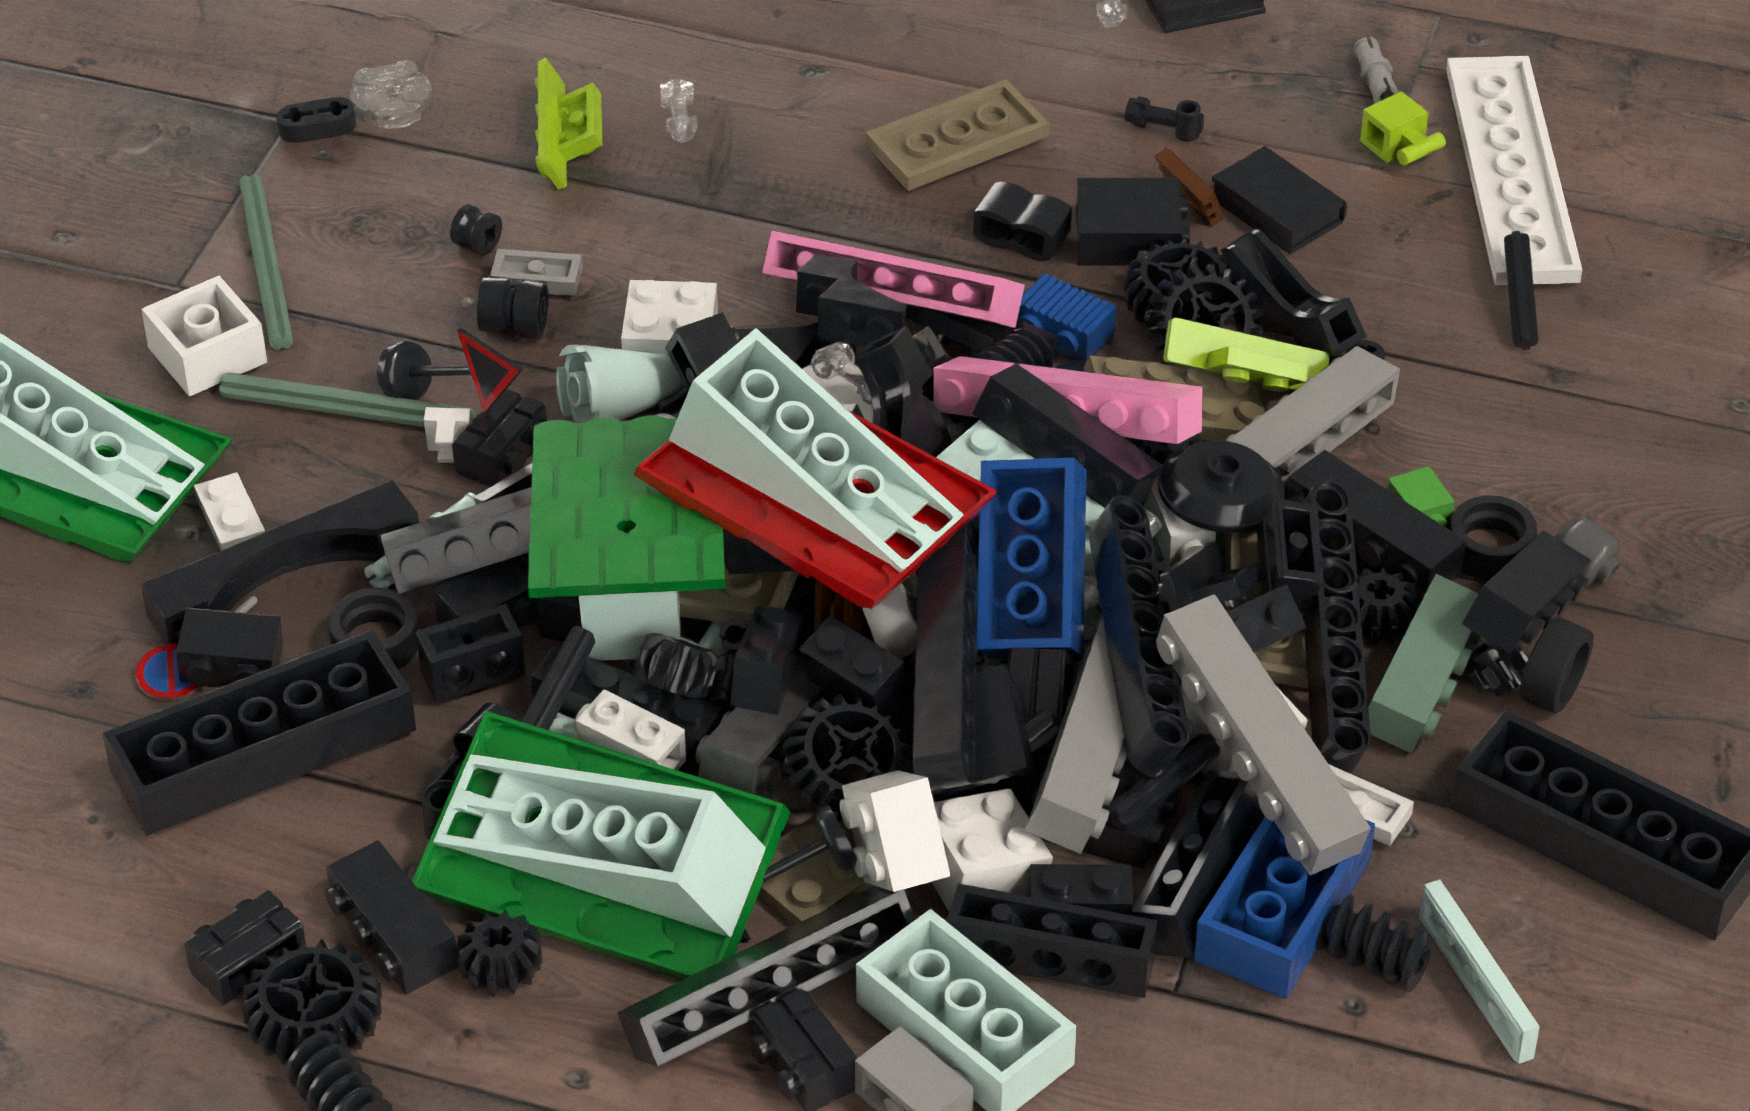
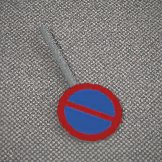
(159, 674)

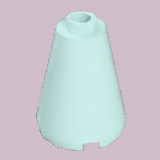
(612, 382)

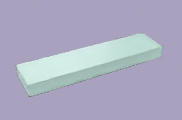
(1479, 972)

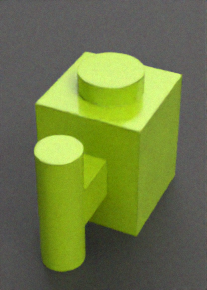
(1398, 130)

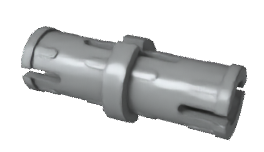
(1375, 69)

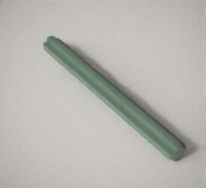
(266, 262)
(327, 399)

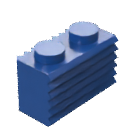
(1075, 317)

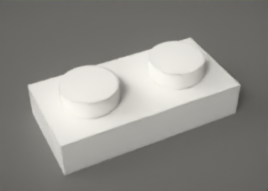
(228, 510)
(1377, 805)

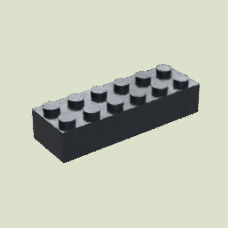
(259, 732)
(1606, 823)

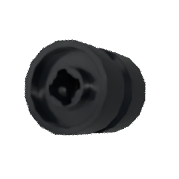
(517, 306)

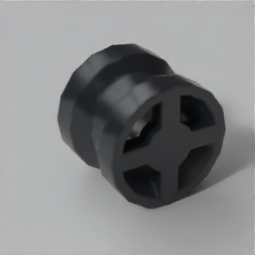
(476, 229)

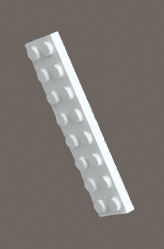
(1513, 165)

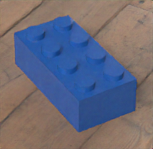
(1032, 557)
(1271, 912)

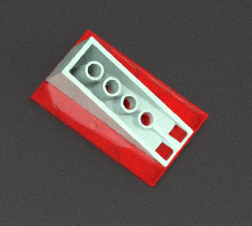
(808, 477)

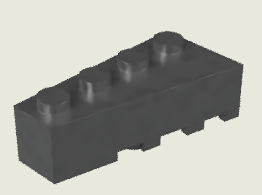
(749, 743)

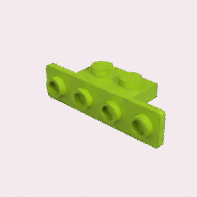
(566, 123)
(1241, 355)

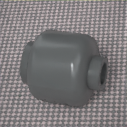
(1596, 544)

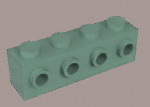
(1423, 667)

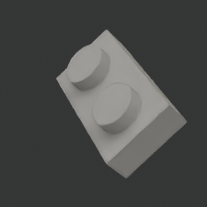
(558, 269)

